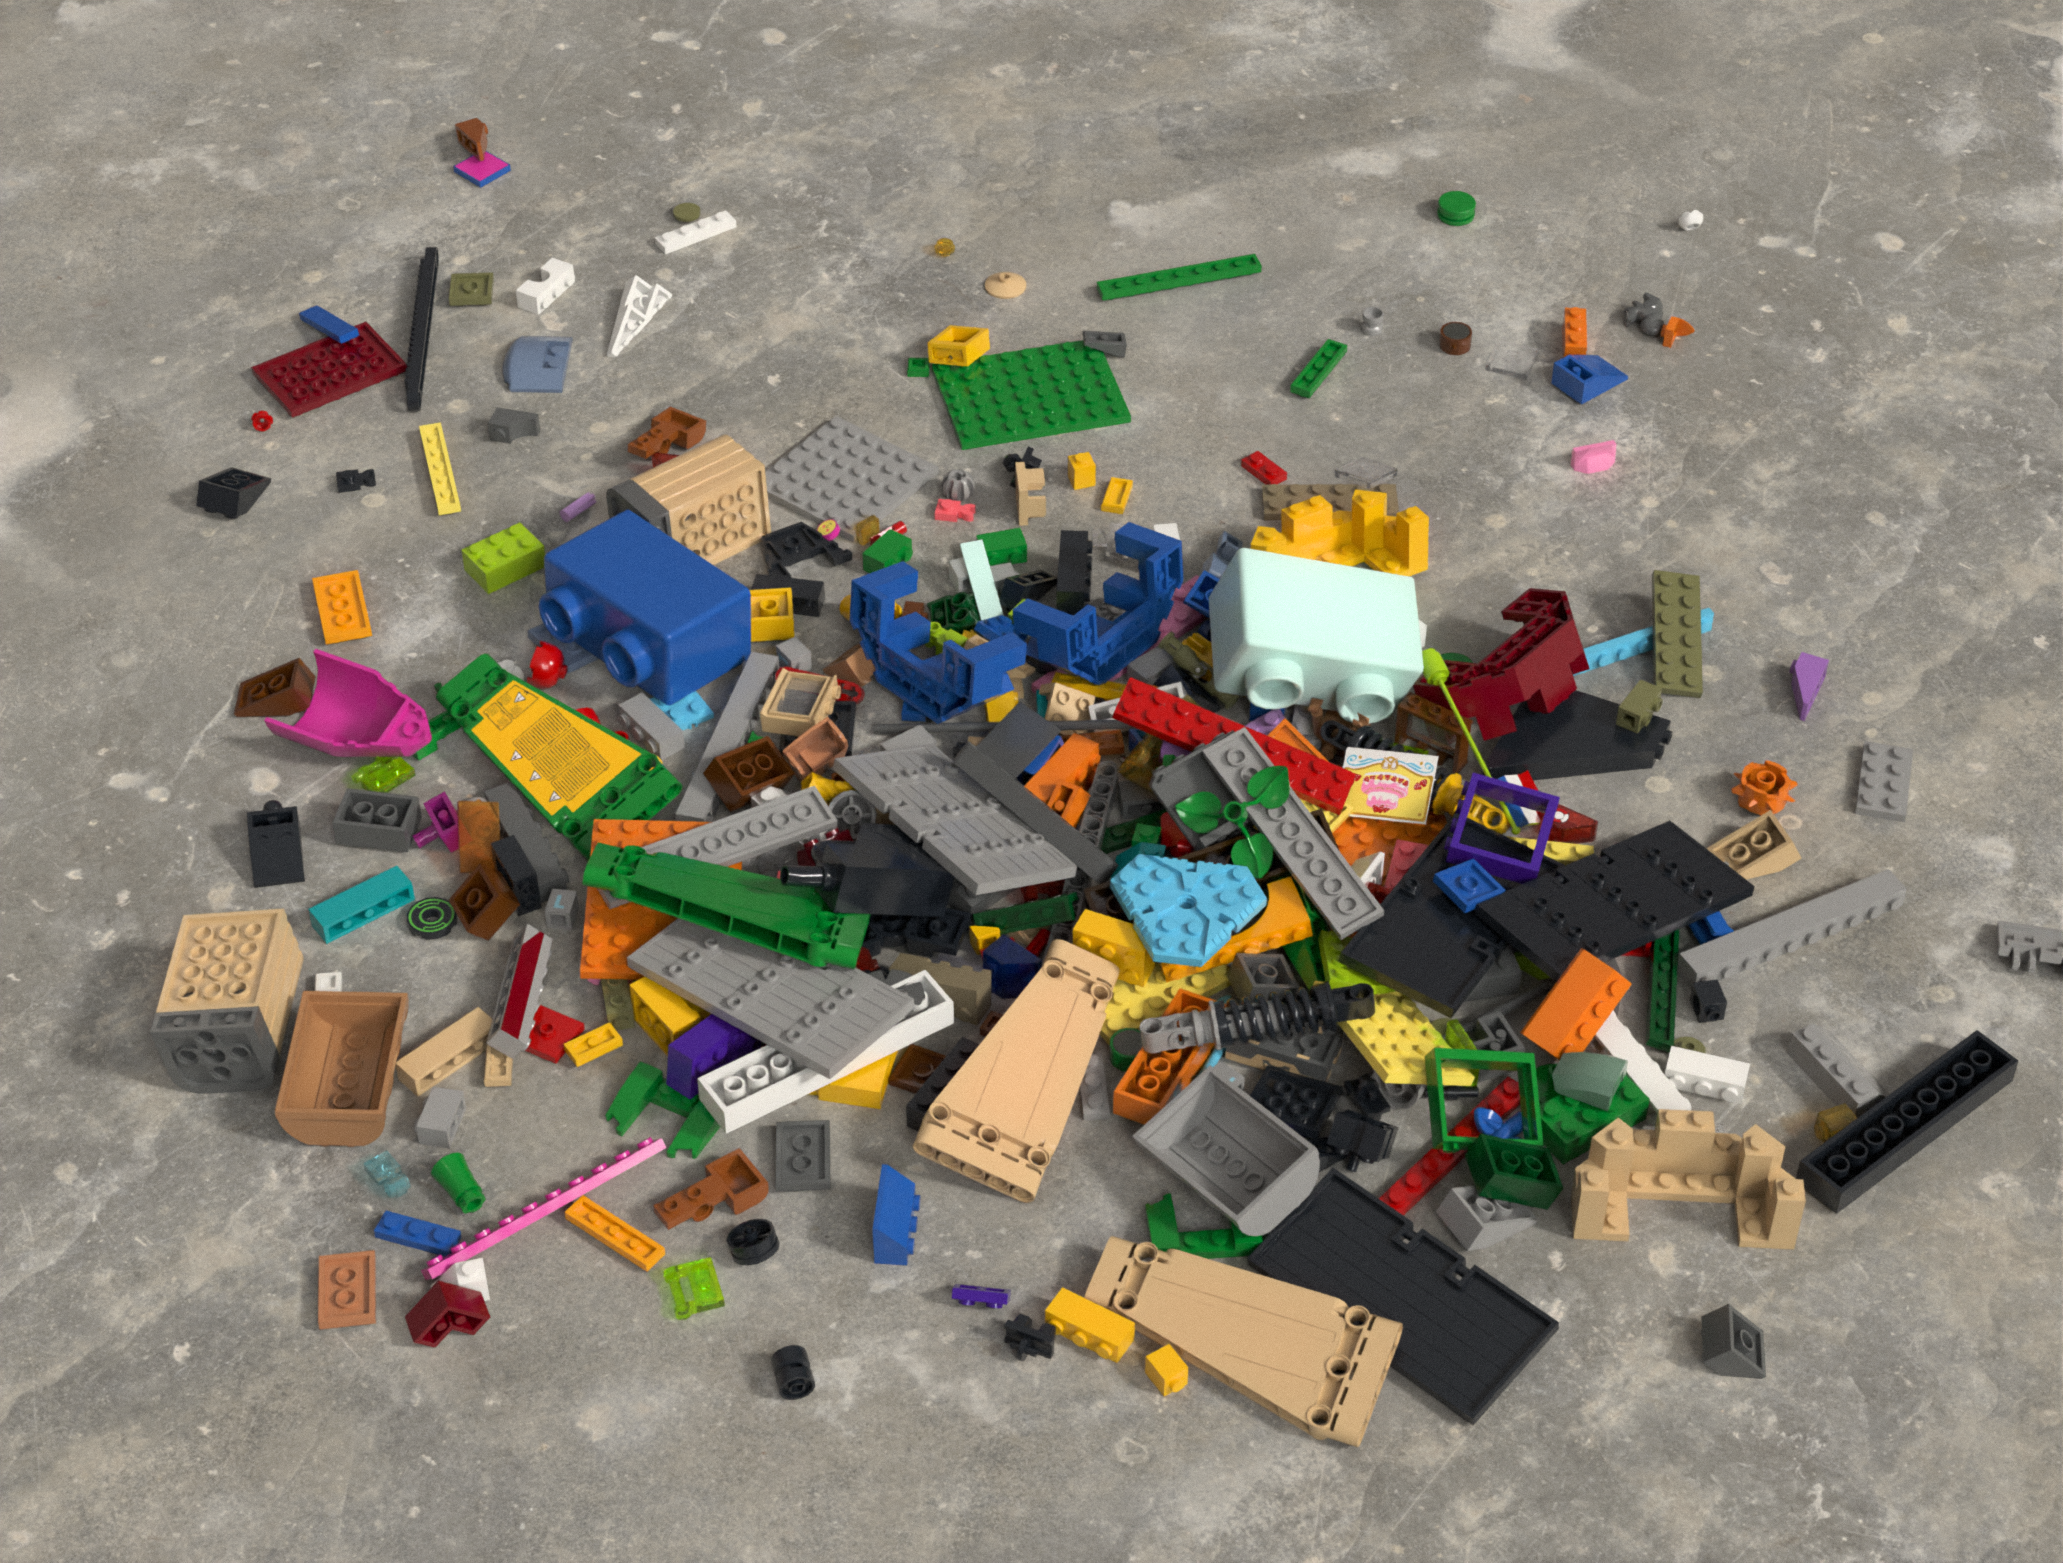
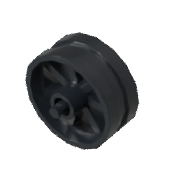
(753, 1242)

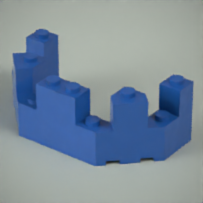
(1100, 647)
(938, 685)

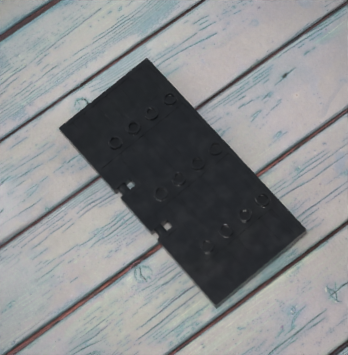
(1616, 900)
(1424, 939)
(1457, 1335)

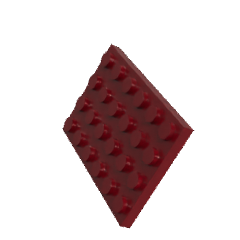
(328, 370)

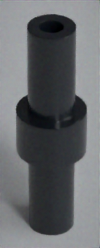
(1453, 1092)

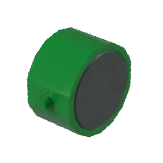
(1124, 1047)

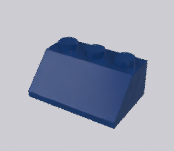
(1199, 594)
(894, 1218)

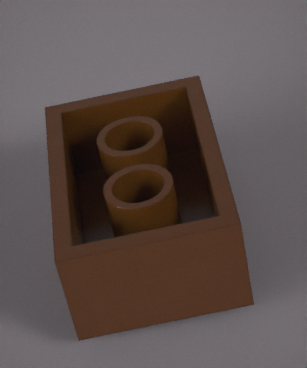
(747, 772)

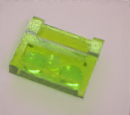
(703, 1285)

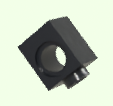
(1708, 1001)

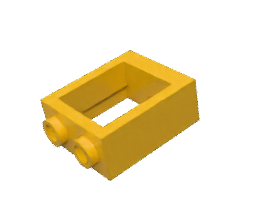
(960, 342)

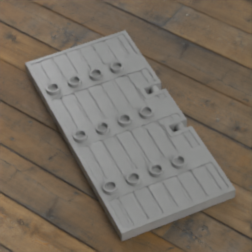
(955, 819)
(797, 1008)

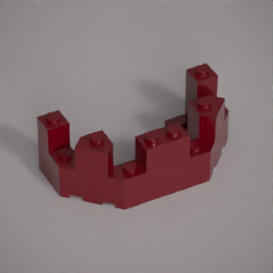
(1528, 666)

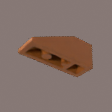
(473, 137)

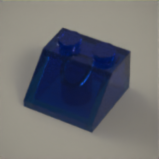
(1010, 967)

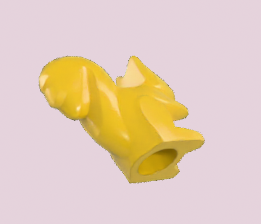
(827, 788)

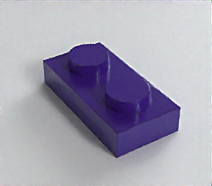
(992, 1296)

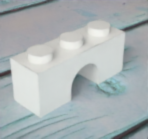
(555, 278)

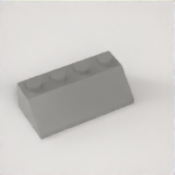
(1835, 1069)

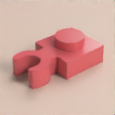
(952, 510)

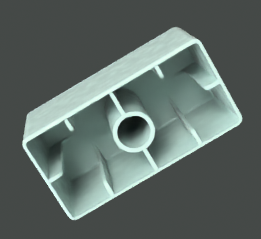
(1314, 631)

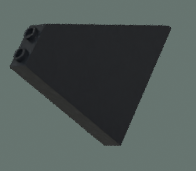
(1576, 741)

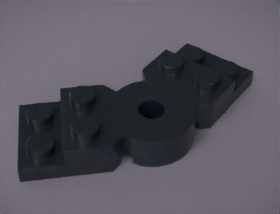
(917, 933)

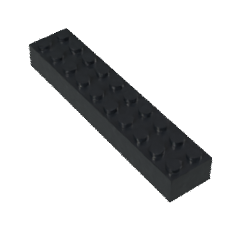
(1906, 1121)

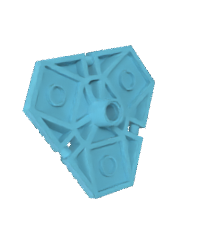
(1186, 907)

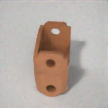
(816, 749)

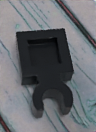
(353, 480)

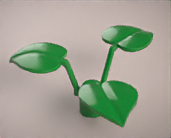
(1202, 812)

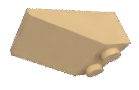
(1757, 848)

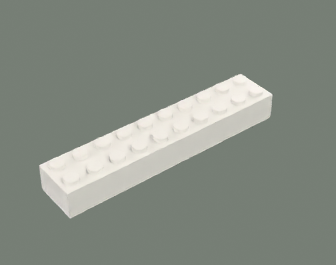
(772, 1079)

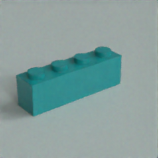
(361, 904)

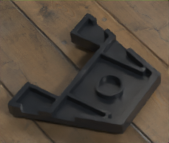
(796, 544)

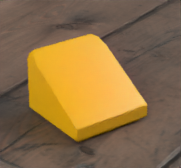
(982, 937)

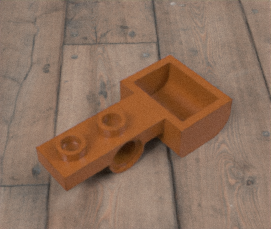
(668, 428)
(727, 1179)

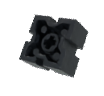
(1362, 1136)

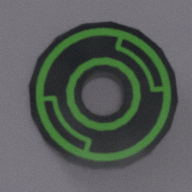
(427, 908)

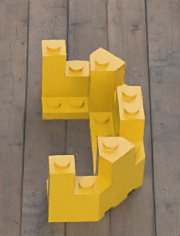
(1353, 537)

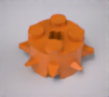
(1763, 787)

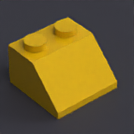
(771, 614)

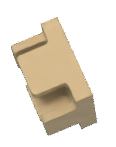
(1029, 505)

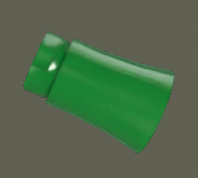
(458, 1181)

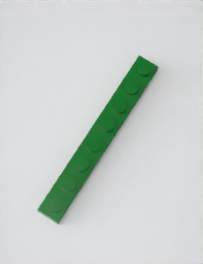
(1178, 277)

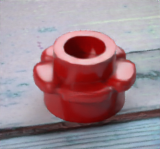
(262, 426)

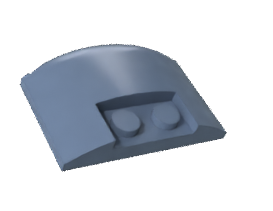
(537, 364)

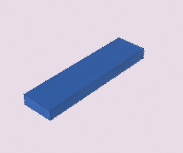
(329, 324)

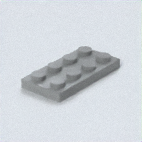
(1884, 781)

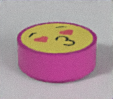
(829, 532)

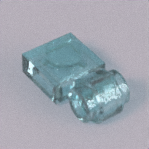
(386, 1169)

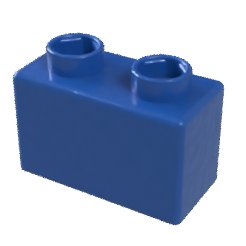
(646, 607)

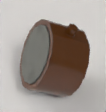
(1455, 338)

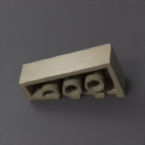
(965, 987)

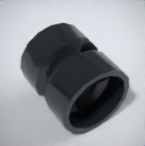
(793, 1372)

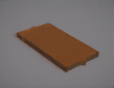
(476, 830)

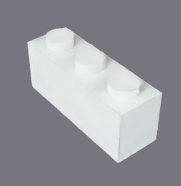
(1707, 1074)

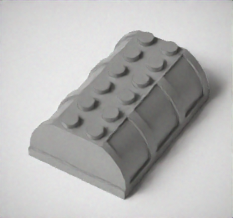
(1232, 1153)

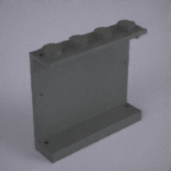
(1187, 777)

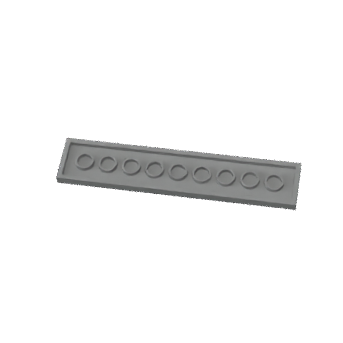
(747, 833)
(1296, 839)

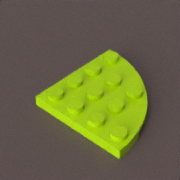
(1338, 973)

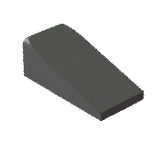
(1108, 342)

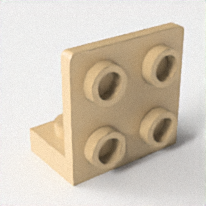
(1066, 704)

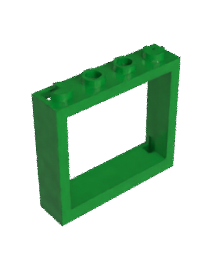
(1489, 1060)

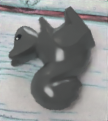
(1648, 314)

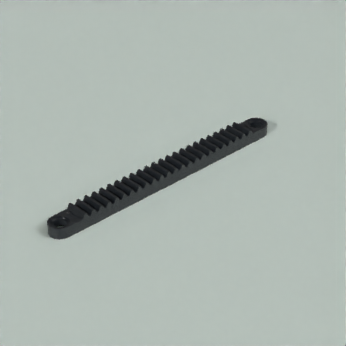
(421, 328)

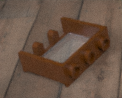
(1433, 729)

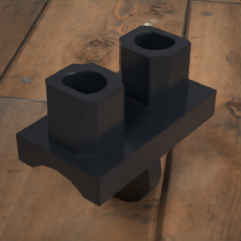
(1030, 462)
(1367, 1096)
(1029, 1340)

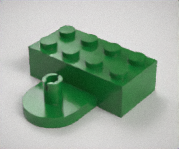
(1572, 1123)

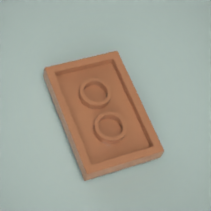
(347, 1289)

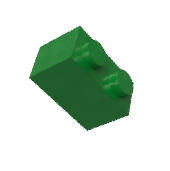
(1004, 546)
(887, 551)

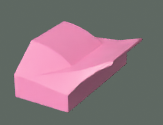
(1593, 457)

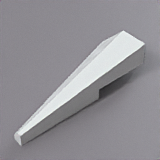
(636, 309)

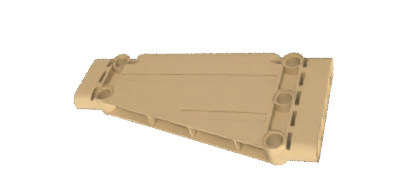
(1022, 1077)
(1255, 1334)

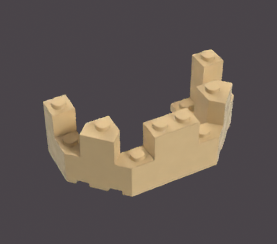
(1691, 1164)

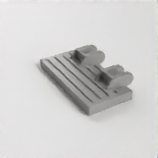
(2027, 942)

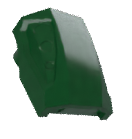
(955, 612)

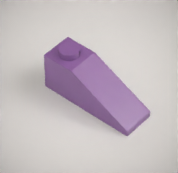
(1807, 680)

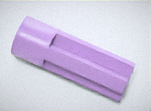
(577, 507)

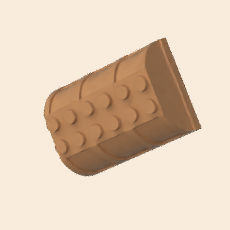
(341, 1066)

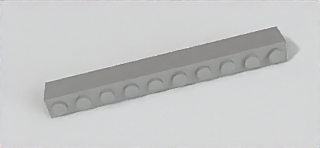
(735, 726)
(1792, 929)

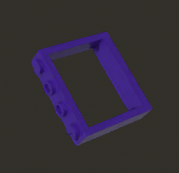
(1510, 793)

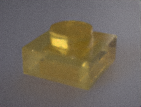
(866, 529)

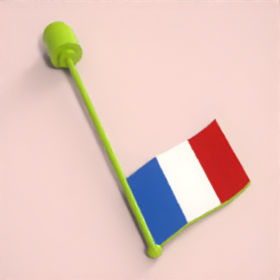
(1436, 673)

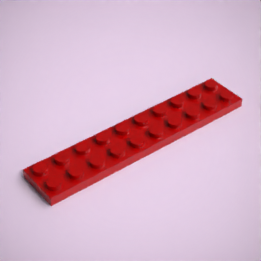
(1192, 725)

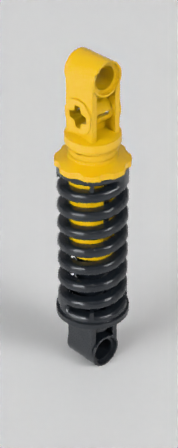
(1446, 787)

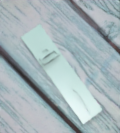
(981, 579)

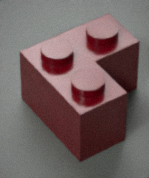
(446, 1309)

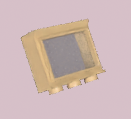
(798, 702)

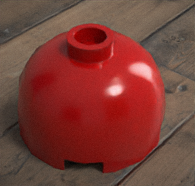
(547, 666)

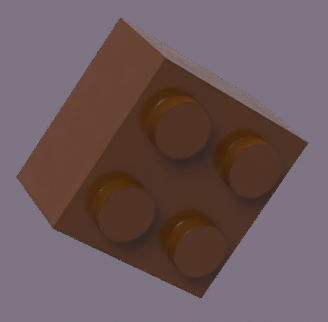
(484, 902)

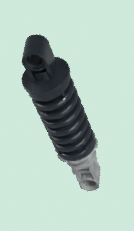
(1247, 1019)

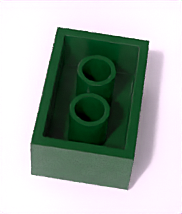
(1513, 1171)

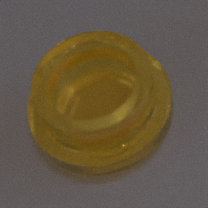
(944, 247)

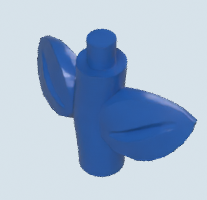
(1491, 1124)

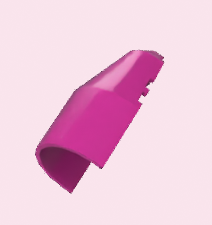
(357, 714)

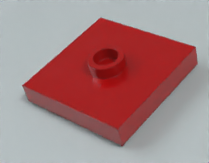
(551, 1033)

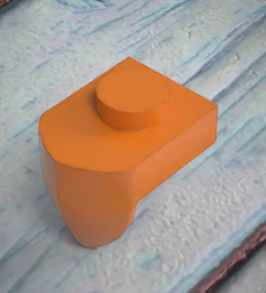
(1675, 327)

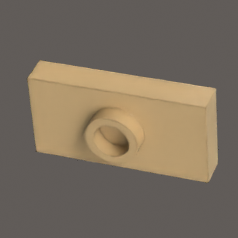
(497, 1068)

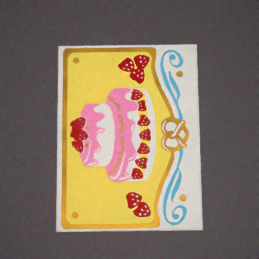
(1390, 784)

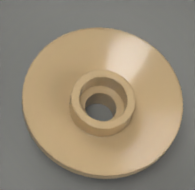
(1005, 285)

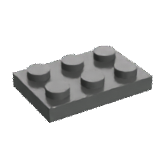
(803, 1155)

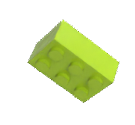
(504, 558)

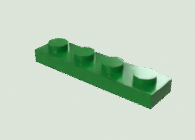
(1318, 368)

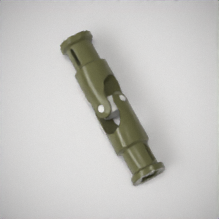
(1187, 659)

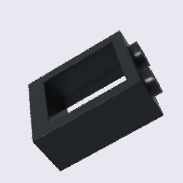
(518, 872)

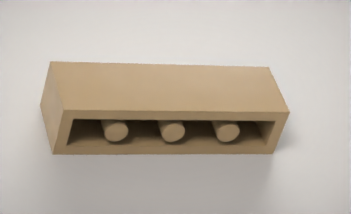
(445, 1052)

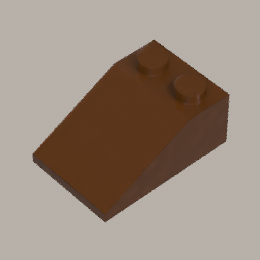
(277, 691)

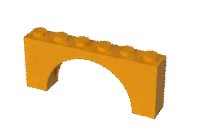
(1281, 924)

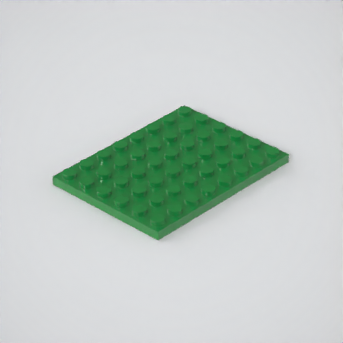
(1030, 394)

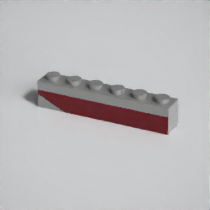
(520, 991)

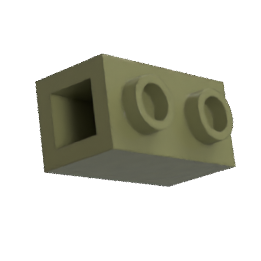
(1639, 706)
(618, 1003)

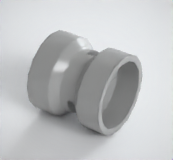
(1372, 321)

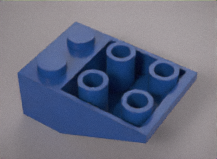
(1585, 376)

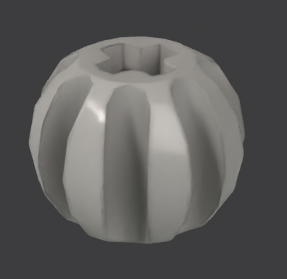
(958, 485)

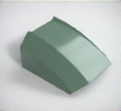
(1589, 1077)

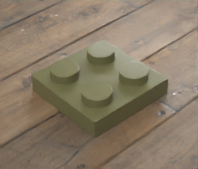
(471, 289)

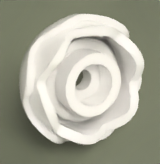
(1690, 221)

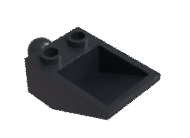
(275, 845)

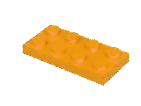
(342, 607)

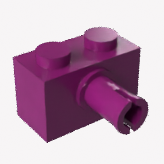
(444, 823)

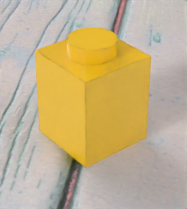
(1081, 470)
(1166, 1370)

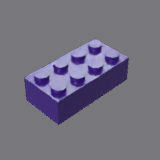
(704, 1050)

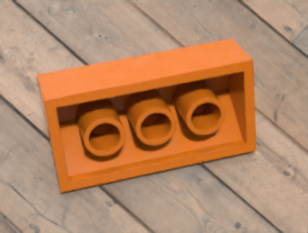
(1576, 1006)

